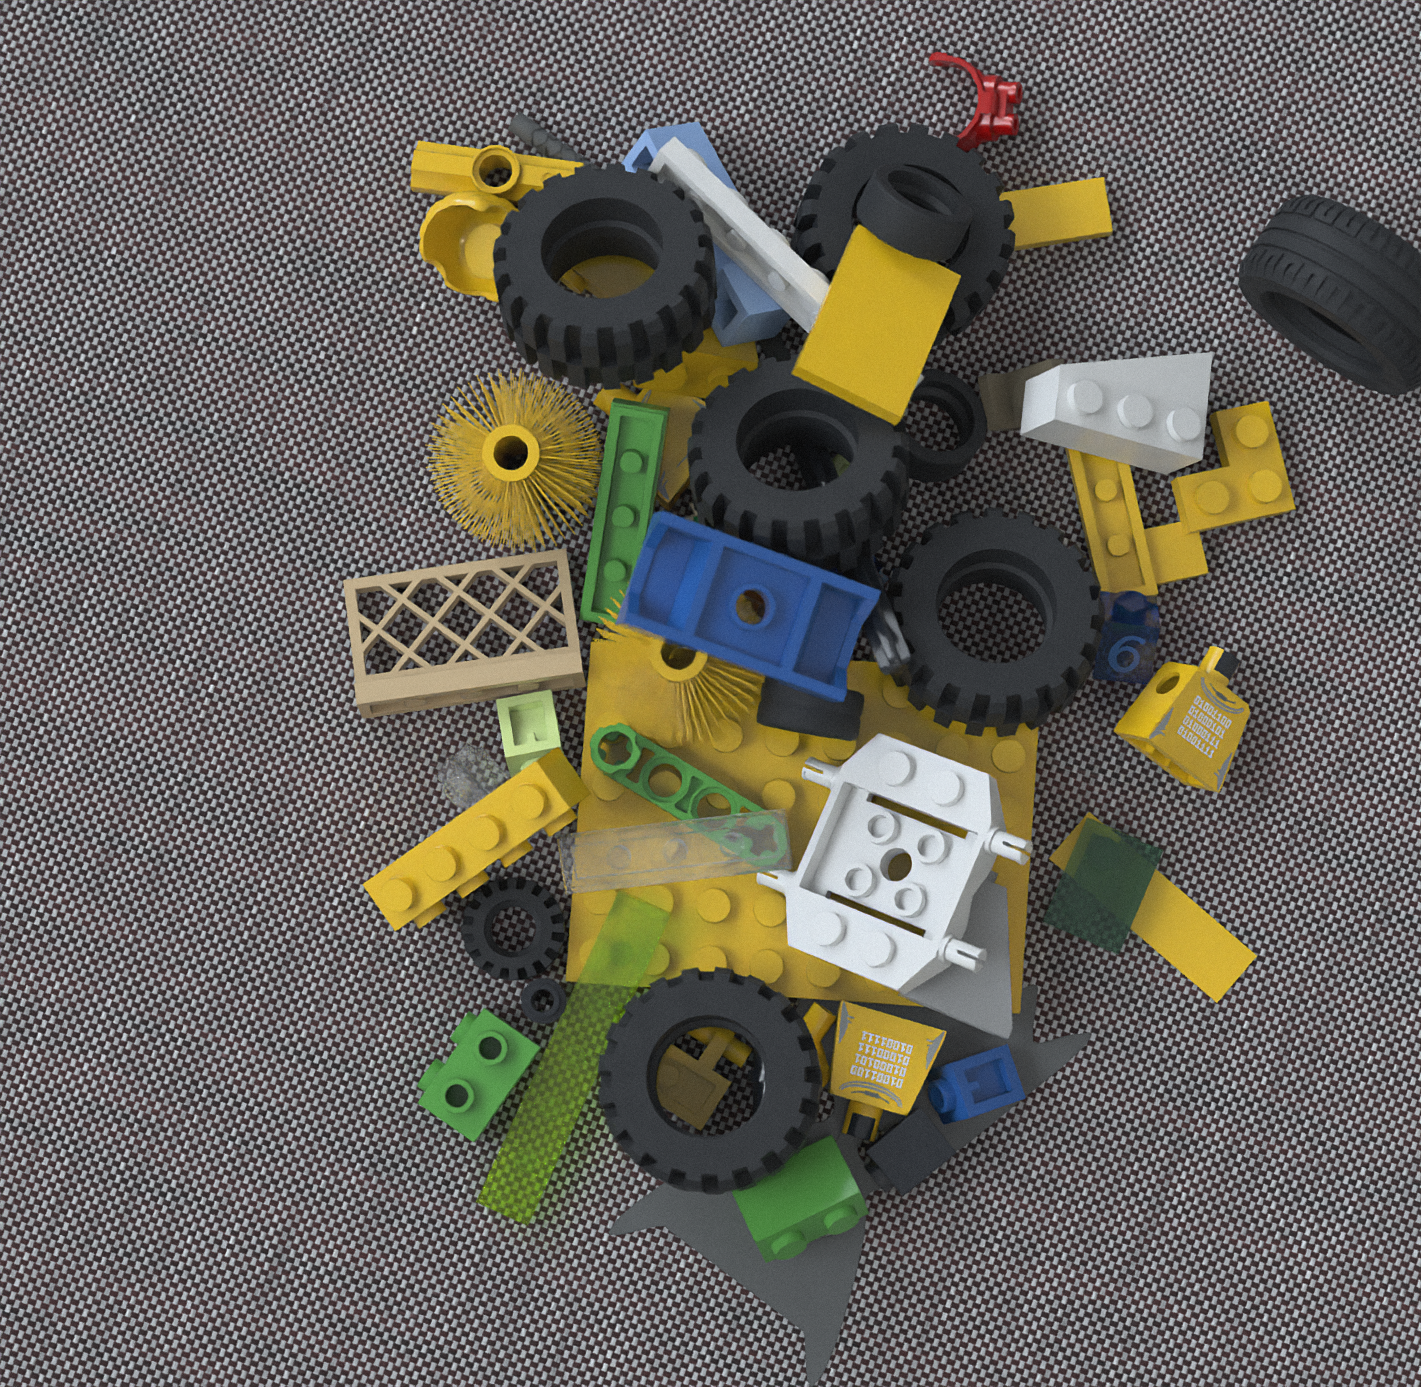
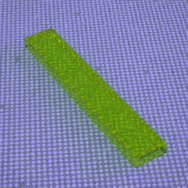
(573, 1057)

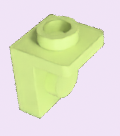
(528, 728)

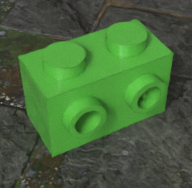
(478, 1073)
(802, 1202)

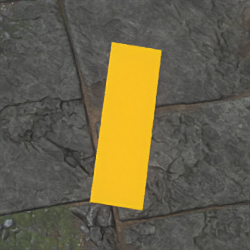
(1180, 930)

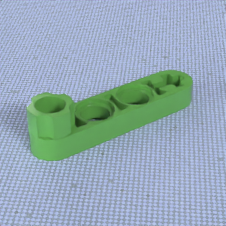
(694, 782)

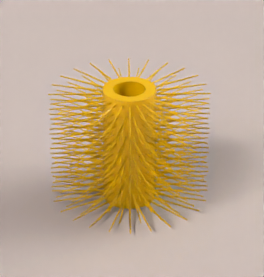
(510, 438)
(670, 687)

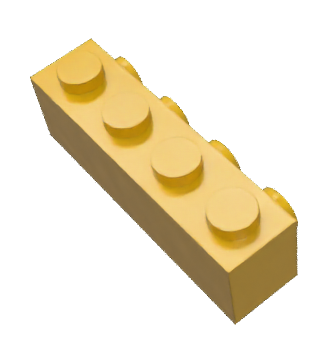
(475, 839)

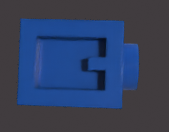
(974, 1085)

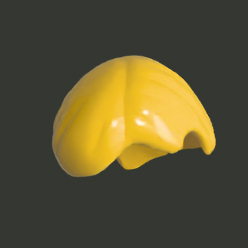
(461, 239)

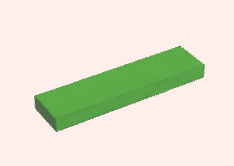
(623, 503)

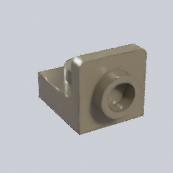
(1004, 394)

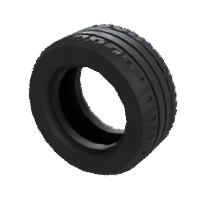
(1340, 291)

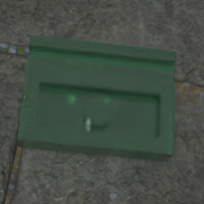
(1102, 886)

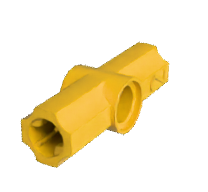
(454, 169)

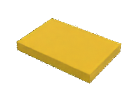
(876, 326)

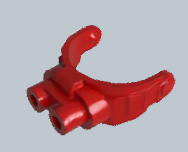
(995, 104)

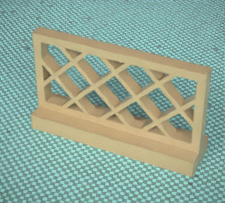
(467, 680)

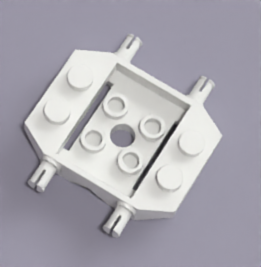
(859, 840)

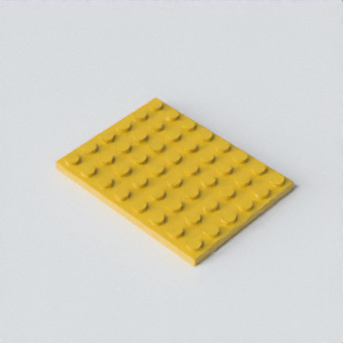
(734, 918)

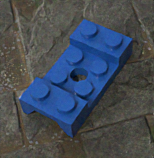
(689, 592)

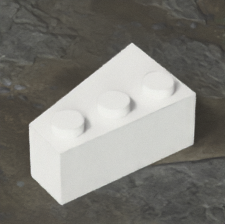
(1124, 409)

